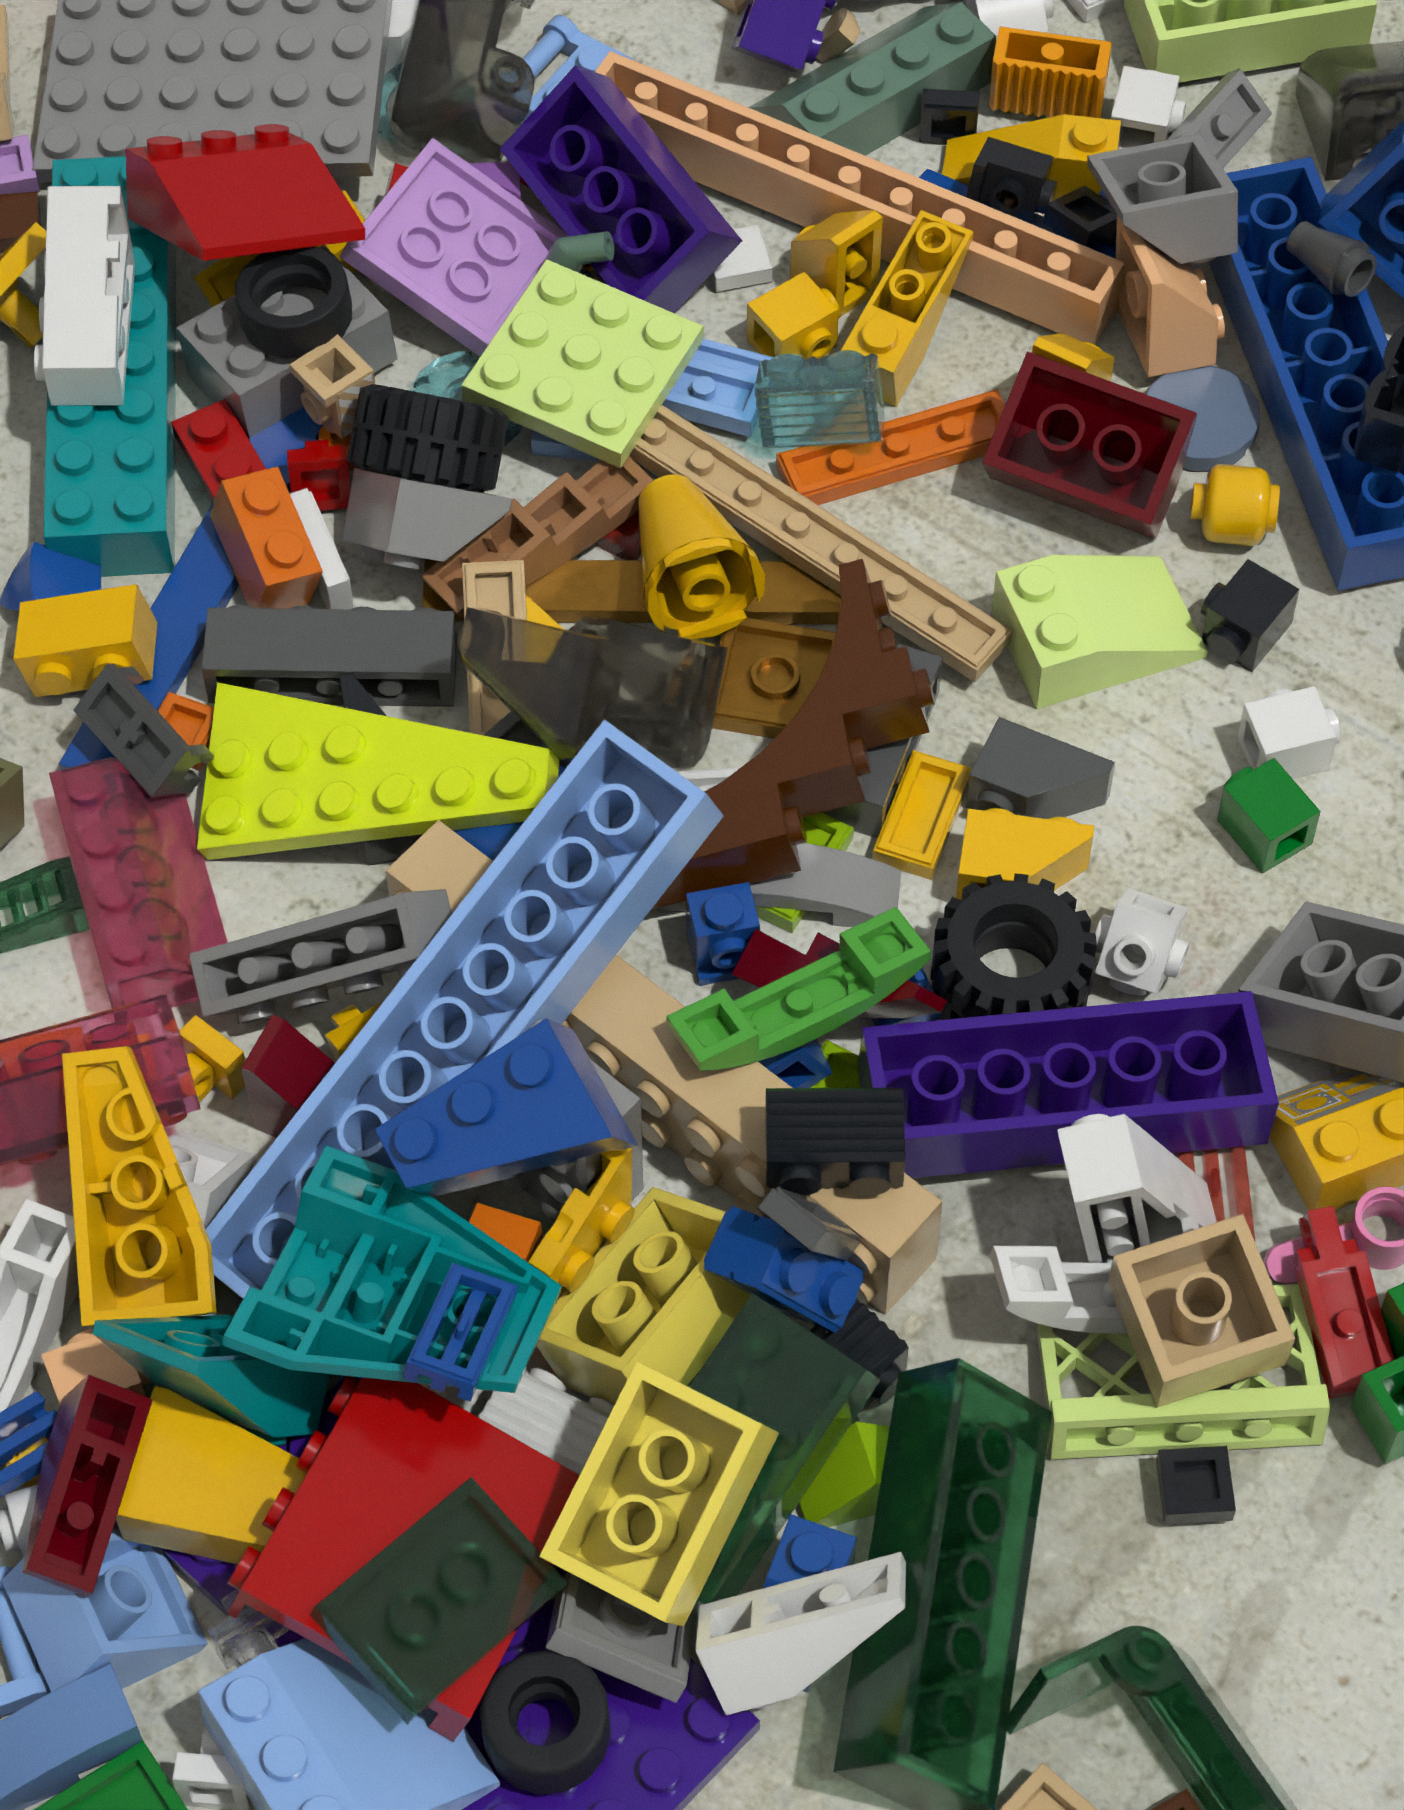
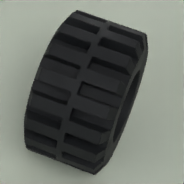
(427, 438)
(1017, 918)

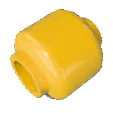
(1236, 504)

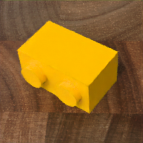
(72, 637)

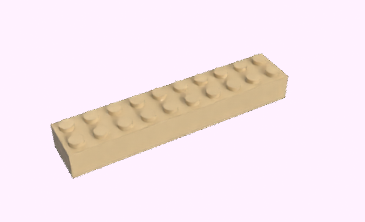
(701, 1115)

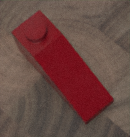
(83, 1482)

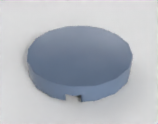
(1225, 413)

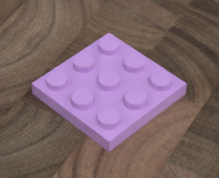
(453, 246)

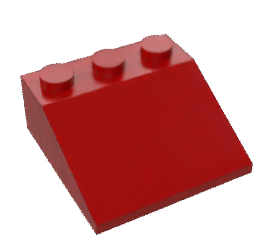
(238, 194)

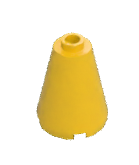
(693, 561)

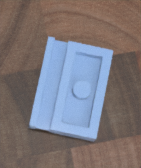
(718, 388)

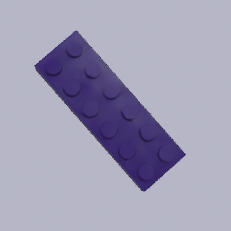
(1002, 1084)

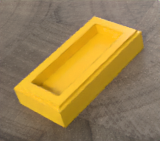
(922, 814)

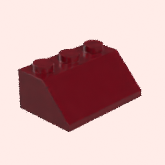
(1090, 445)

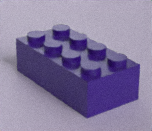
(610, 172)

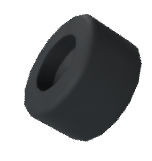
(536, 1678)

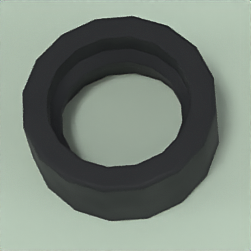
(285, 269)

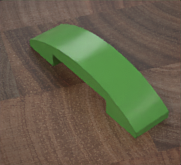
(805, 1003)

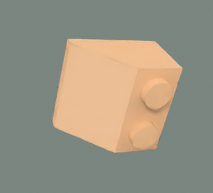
(1165, 308)

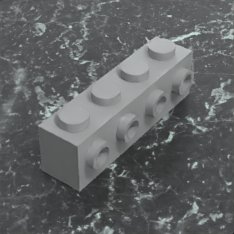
(318, 954)

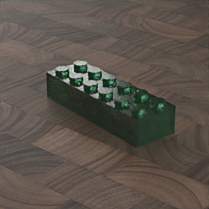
(964, 1514)

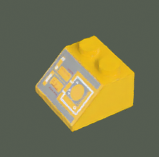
(1341, 1137)

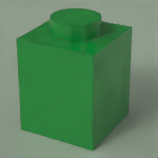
(1267, 814)

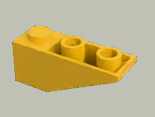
(910, 301)

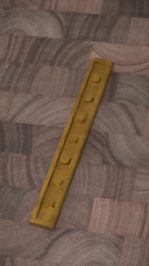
(616, 592)

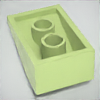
(1092, 623)

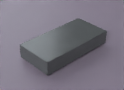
(810, 1223)

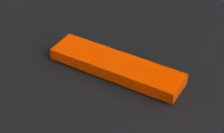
(907, 449)

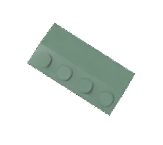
(879, 84)

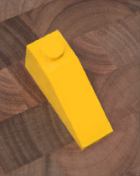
(1061, 136)

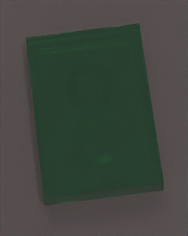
(438, 1600)

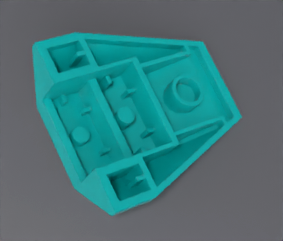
(367, 1274)

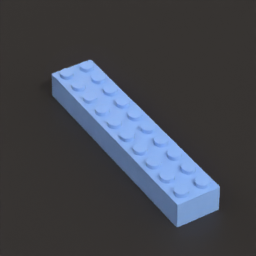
(506, 957)

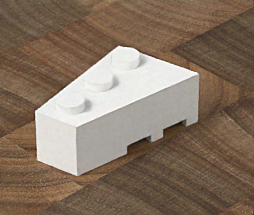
(85, 296)
(1129, 1187)

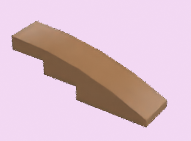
(549, 528)

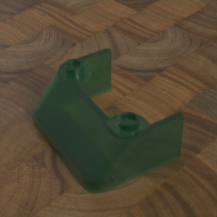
(1176, 1706)

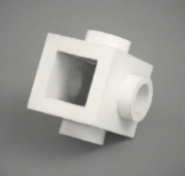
(1141, 943)

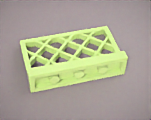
(1129, 1423)

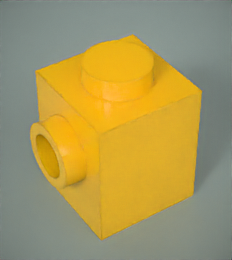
(794, 320)

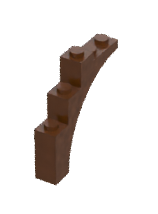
(817, 761)

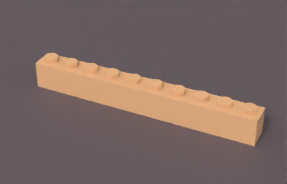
(813, 178)

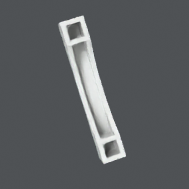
(35, 1292)

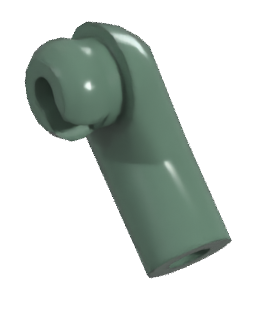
(582, 249)

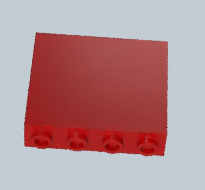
(371, 1481)

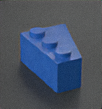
(507, 1115)

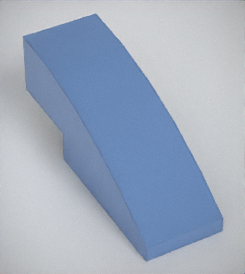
(63, 1736)

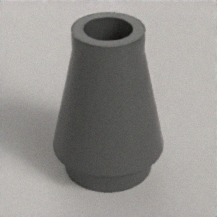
(1334, 259)

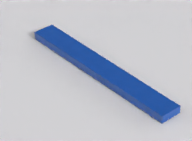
(197, 582)

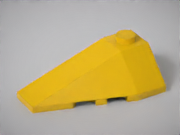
(132, 1210)

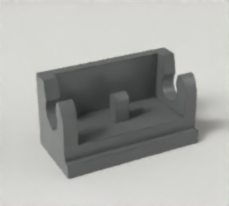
(139, 733)

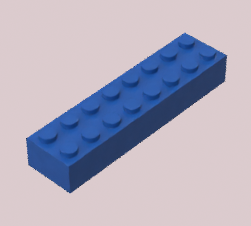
(1313, 369)

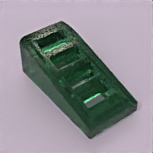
(50, 921)

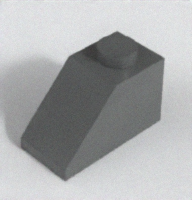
(1036, 775)

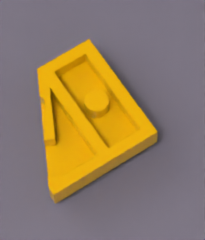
(587, 1222)

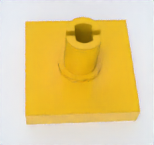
(15, 307)

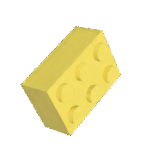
(644, 1302)
(659, 1495)

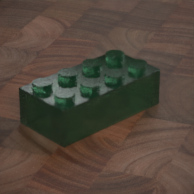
(796, 1387)

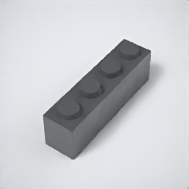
(304, 650)

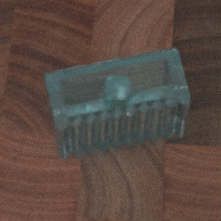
(819, 400)

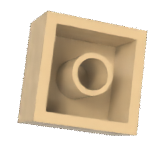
(1200, 1310)

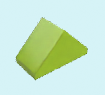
(849, 1479)

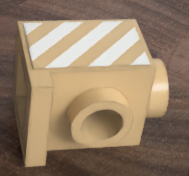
(332, 384)

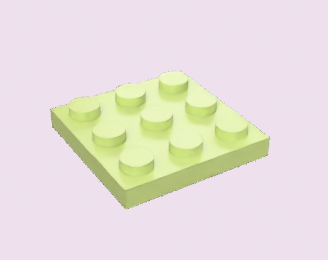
(583, 363)

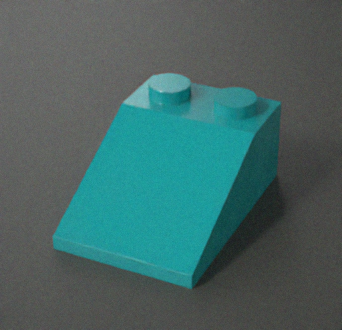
(191, 1361)

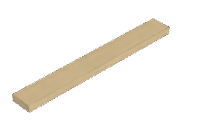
(821, 542)

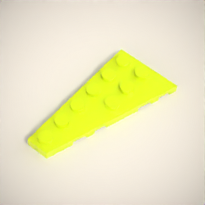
(335, 775)

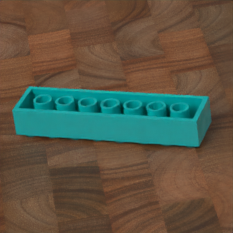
(116, 463)

